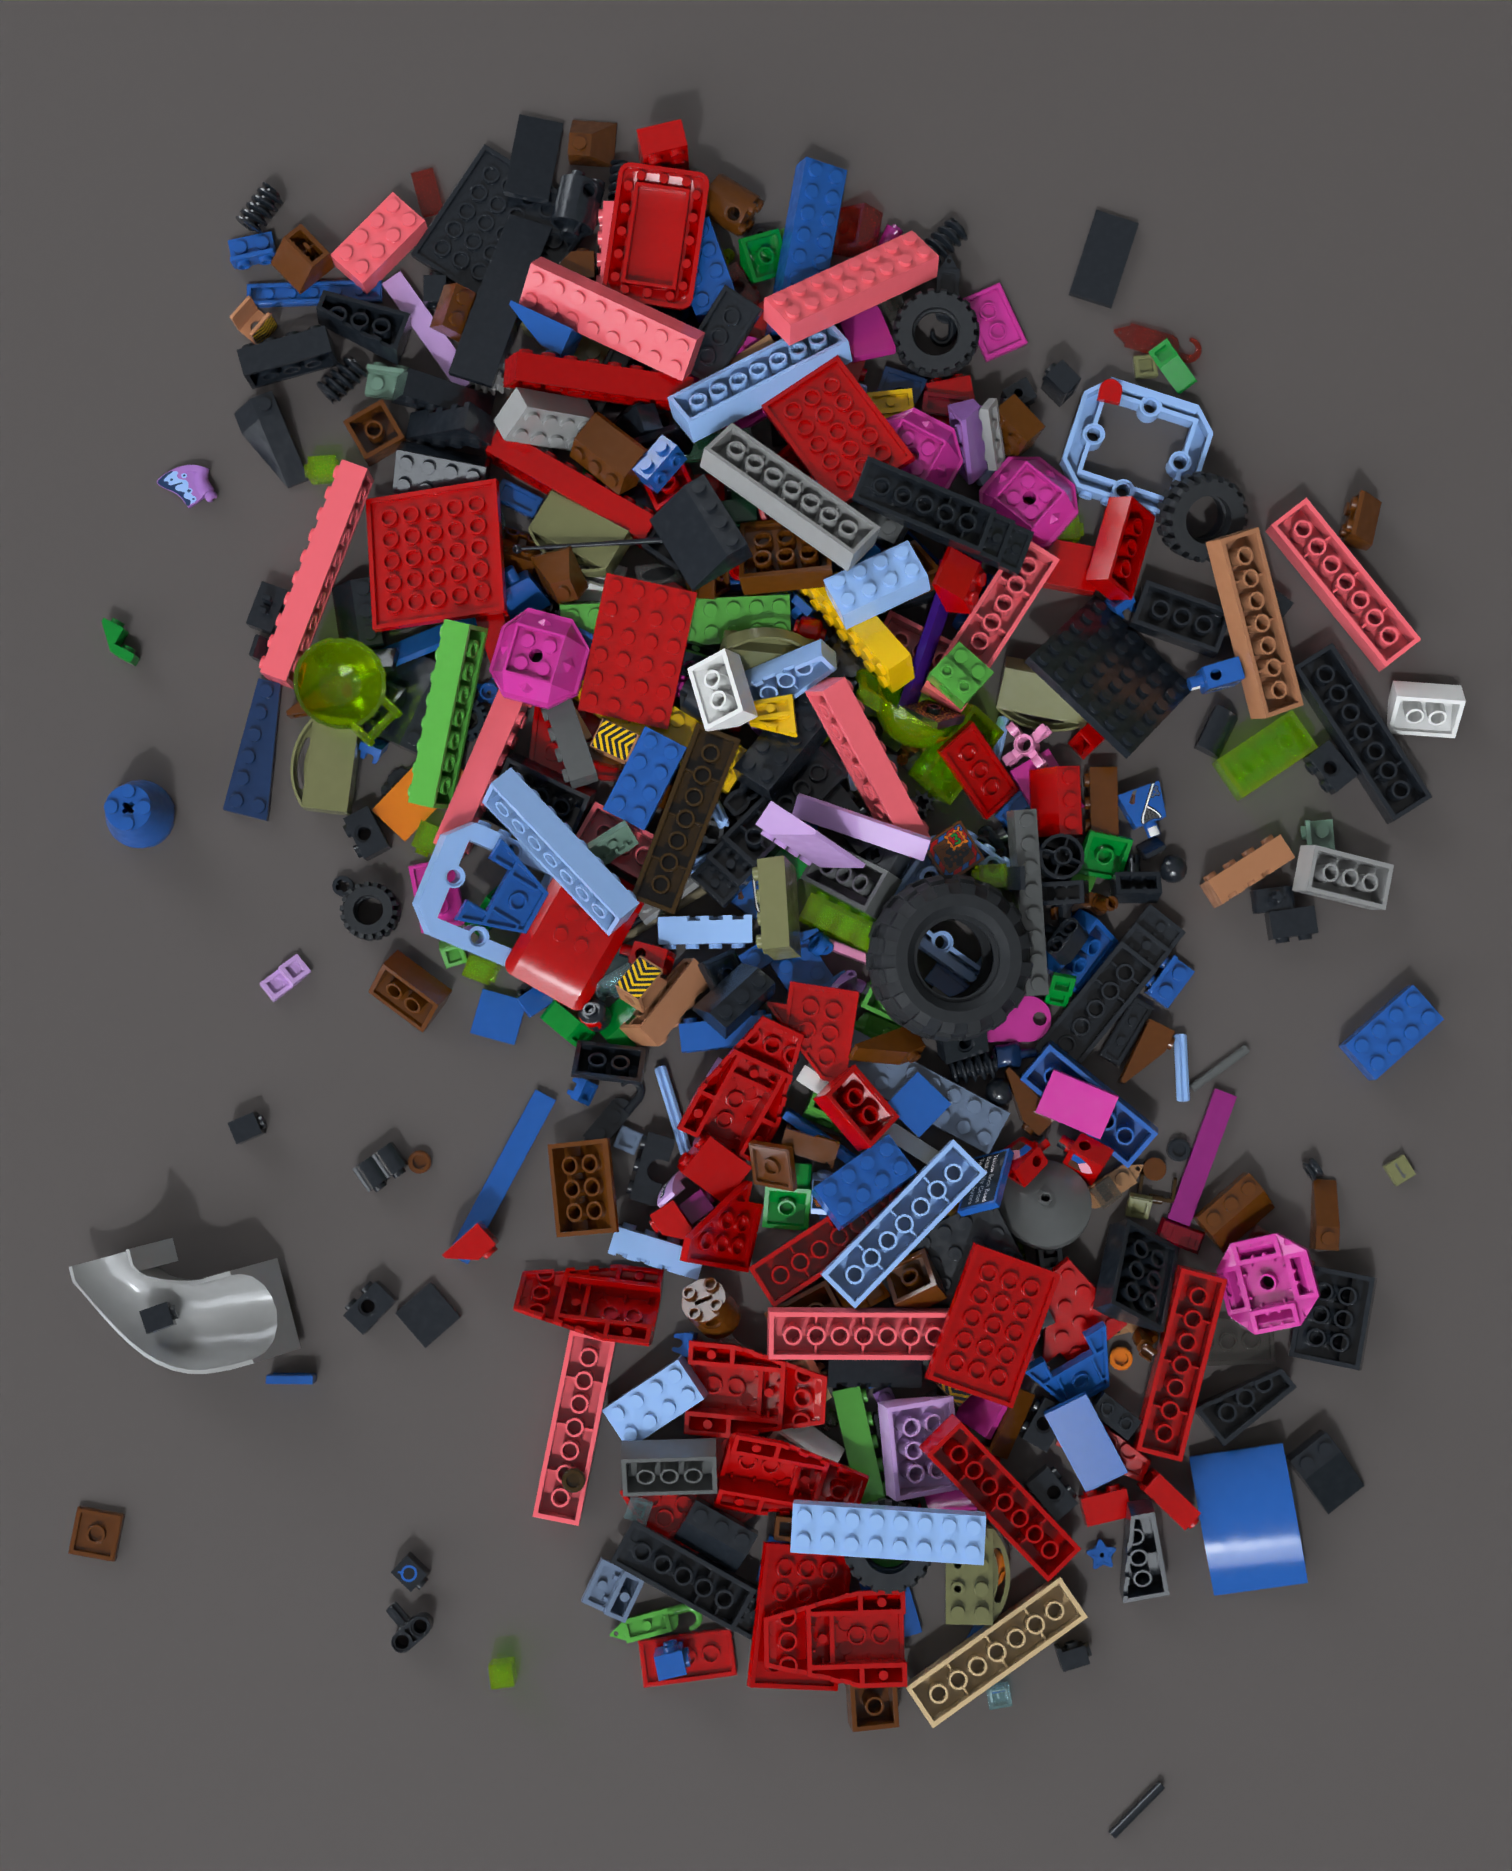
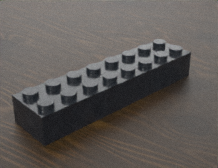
(1360, 734)
(778, 758)

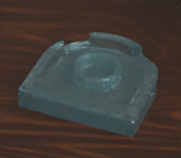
(606, 985)

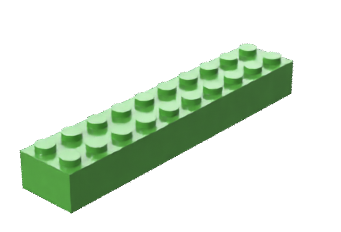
(710, 615)

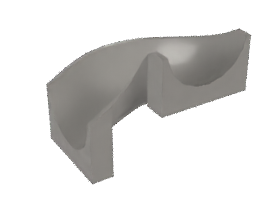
(221, 1318)

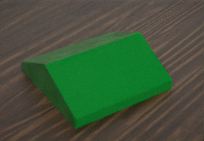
(760, 255)
(1104, 854)
(621, 1013)
(786, 1208)

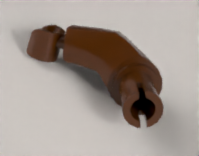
(1098, 905)
(1144, 1341)

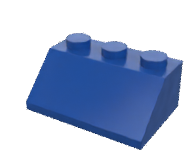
(1090, 956)

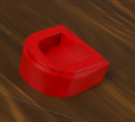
(1110, 392)

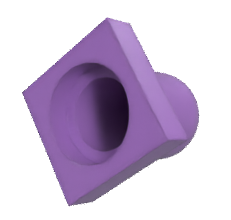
(884, 1395)

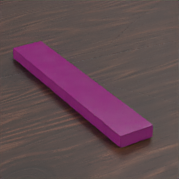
(1201, 1157)

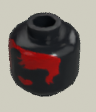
(595, 1015)

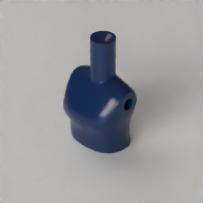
(1011, 1054)

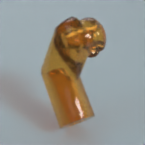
(903, 754)

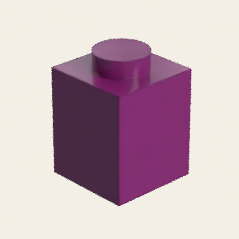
(697, 1205)

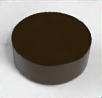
(573, 1480)

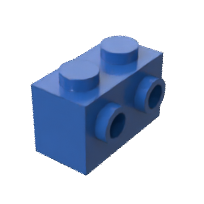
(659, 464)
(671, 1660)

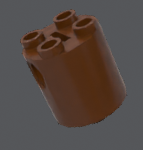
(732, 205)
(710, 1308)

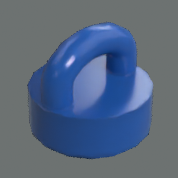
(819, 943)

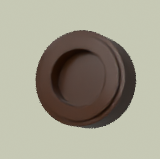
(419, 1162)
(1154, 1169)

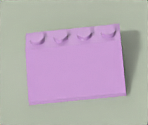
(803, 840)
(903, 1428)

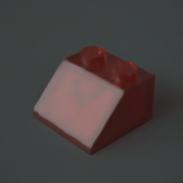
(857, 230)

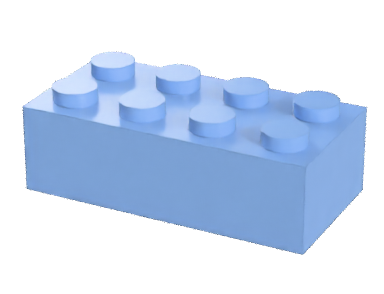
(877, 584)
(655, 1401)

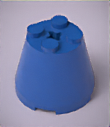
(149, 819)

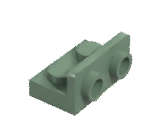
(382, 380)
(1318, 833)
(613, 842)

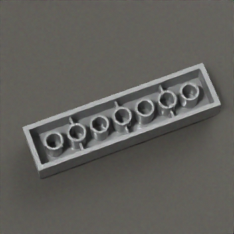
(789, 496)

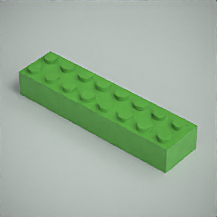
(447, 714)

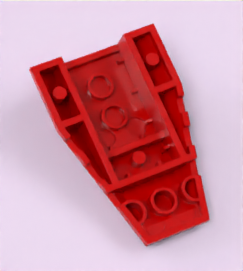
(747, 1089)
(602, 1303)
(751, 1392)
(768, 1475)
(842, 1639)

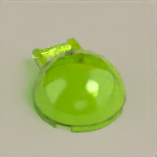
(343, 686)
(898, 722)

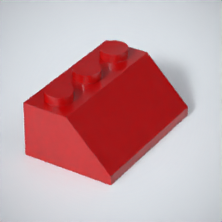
(1057, 798)
(856, 1108)

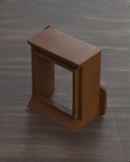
(812, 1147)

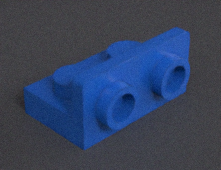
(252, 250)
(1168, 981)

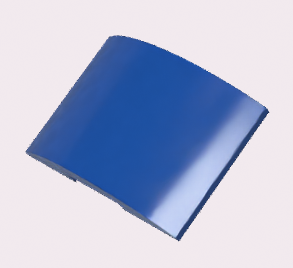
(1248, 1519)

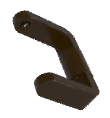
(1158, 1199)

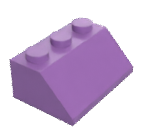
(968, 429)

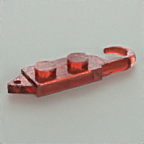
(1145, 339)

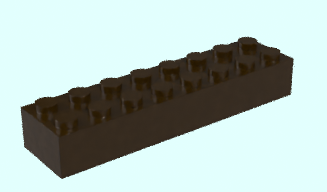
(686, 818)

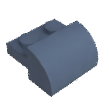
(612, 1590)

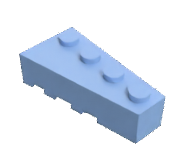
(792, 672)
(704, 930)
(652, 1250)

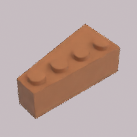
(1246, 871)
(665, 1013)

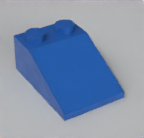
(548, 332)

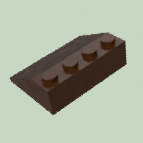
(780, 560)
(583, 1187)

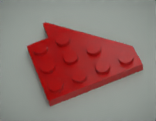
(827, 1022)
(726, 1233)
(1073, 1314)

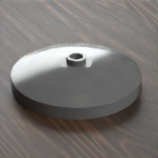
(1052, 1222)

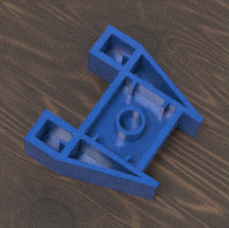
(803, 969)

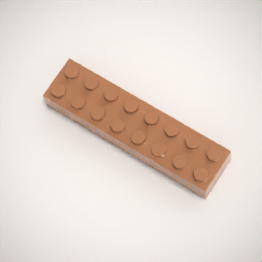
(1254, 623)

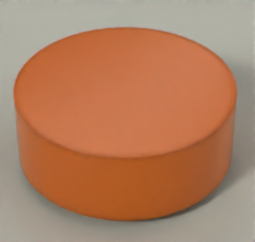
(1120, 1358)

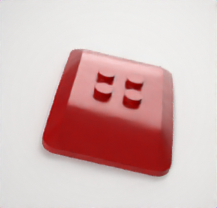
(656, 234)
(566, 949)

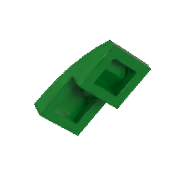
(1060, 989)

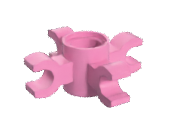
(1017, 753)

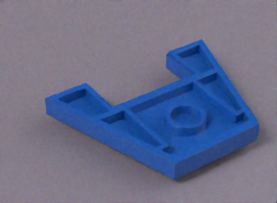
(515, 899)
(1083, 1373)

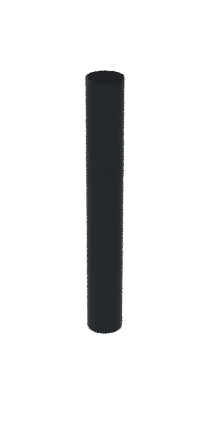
(1132, 1814)

